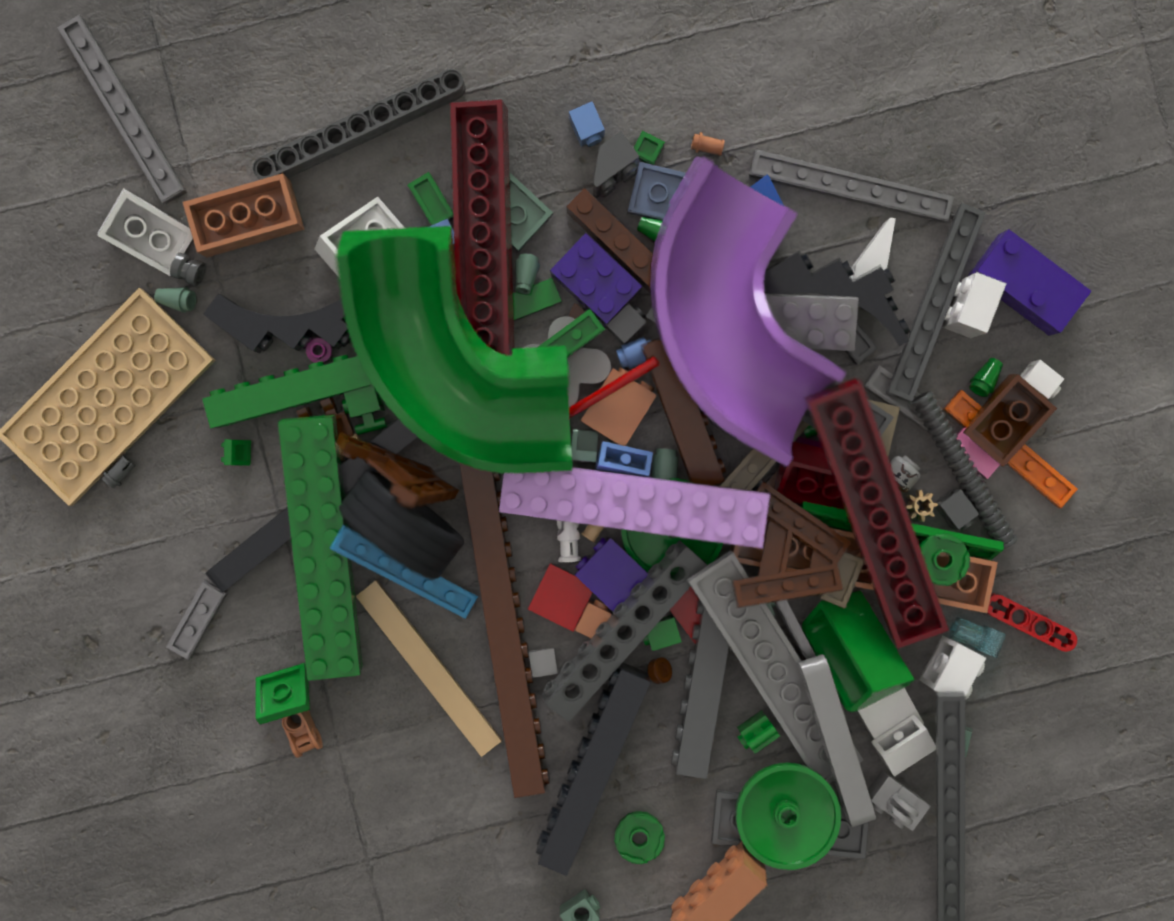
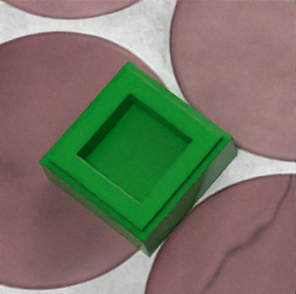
(648, 148)

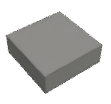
(543, 662)

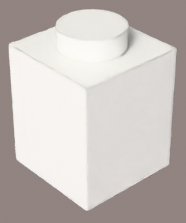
(1042, 378)

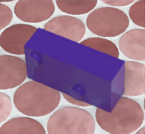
(1033, 283)

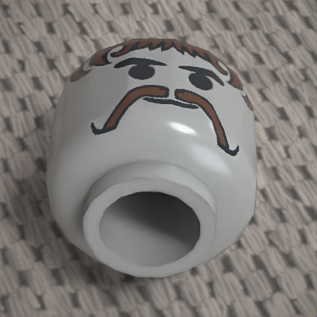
(905, 472)

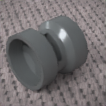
(188, 269)

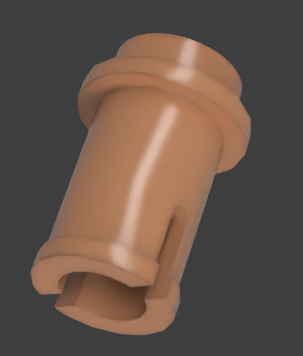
(707, 144)

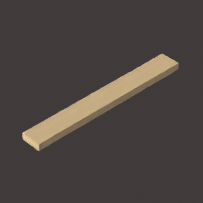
(429, 668)

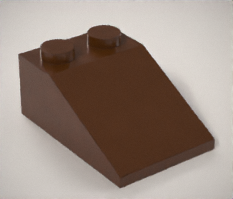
(1009, 418)

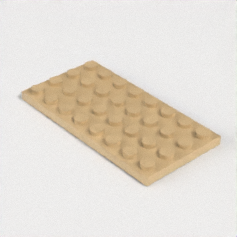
(105, 397)

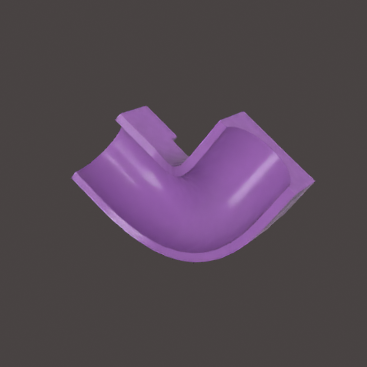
(716, 312)

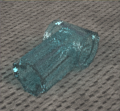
(982, 638)

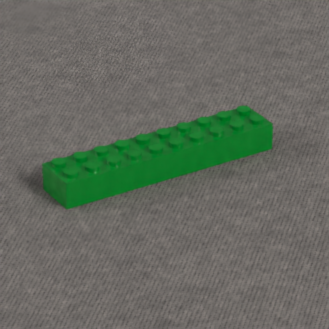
(322, 575)

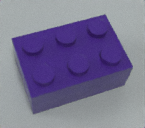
(595, 279)

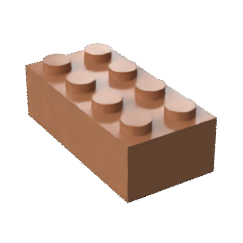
(243, 215)
(724, 888)

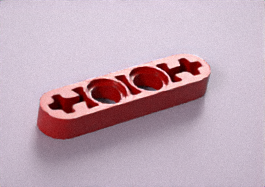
(1030, 620)

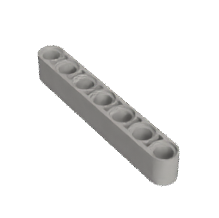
(836, 740)

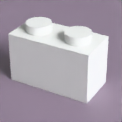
(904, 745)

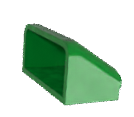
(857, 652)

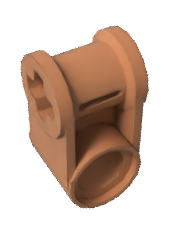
(302, 735)

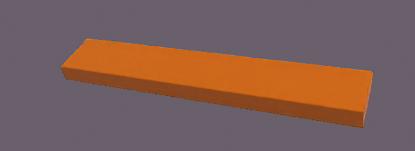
(1024, 462)

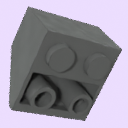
(615, 163)

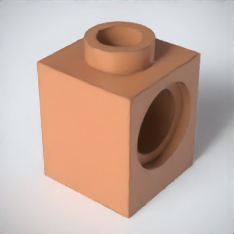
(592, 617)

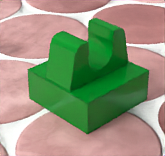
(236, 452)

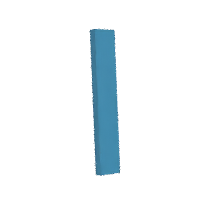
(440, 590)

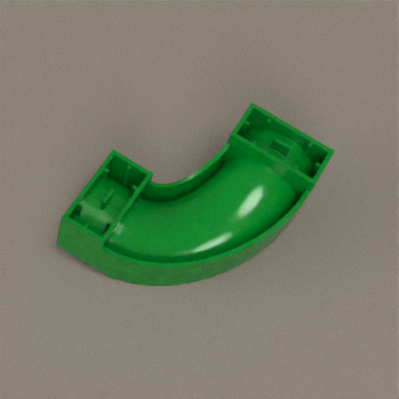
(435, 368)

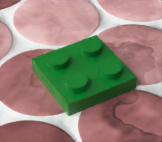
(282, 694)

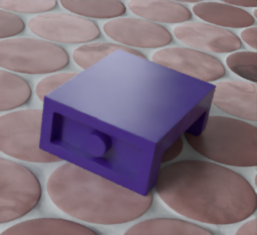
(610, 573)

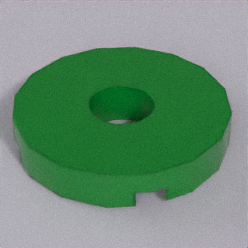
(958, 558)
(634, 823)

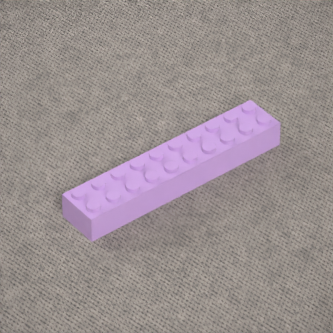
(639, 504)

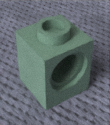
(584, 900)

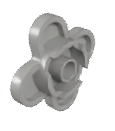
(584, 366)

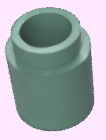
(664, 464)

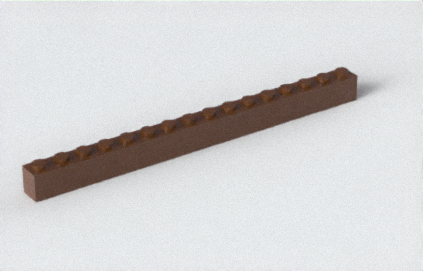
(505, 632)

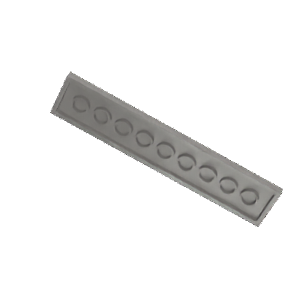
(764, 656)

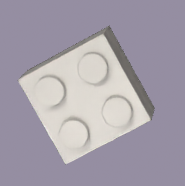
(974, 305)
(952, 668)

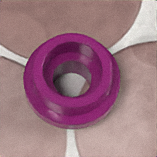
(324, 356)

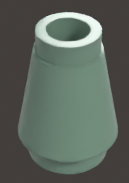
(525, 272)
(176, 298)

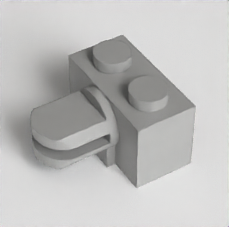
(897, 800)

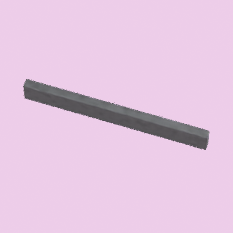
(122, 109)
(852, 186)

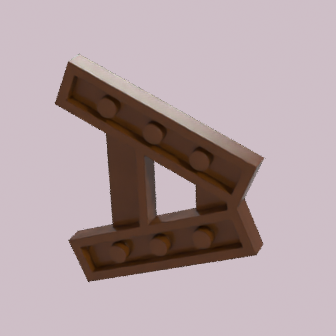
(413, 481)
(773, 581)

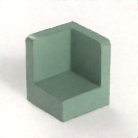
(584, 445)

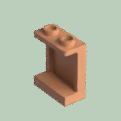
(620, 412)

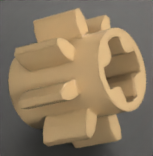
(927, 504)

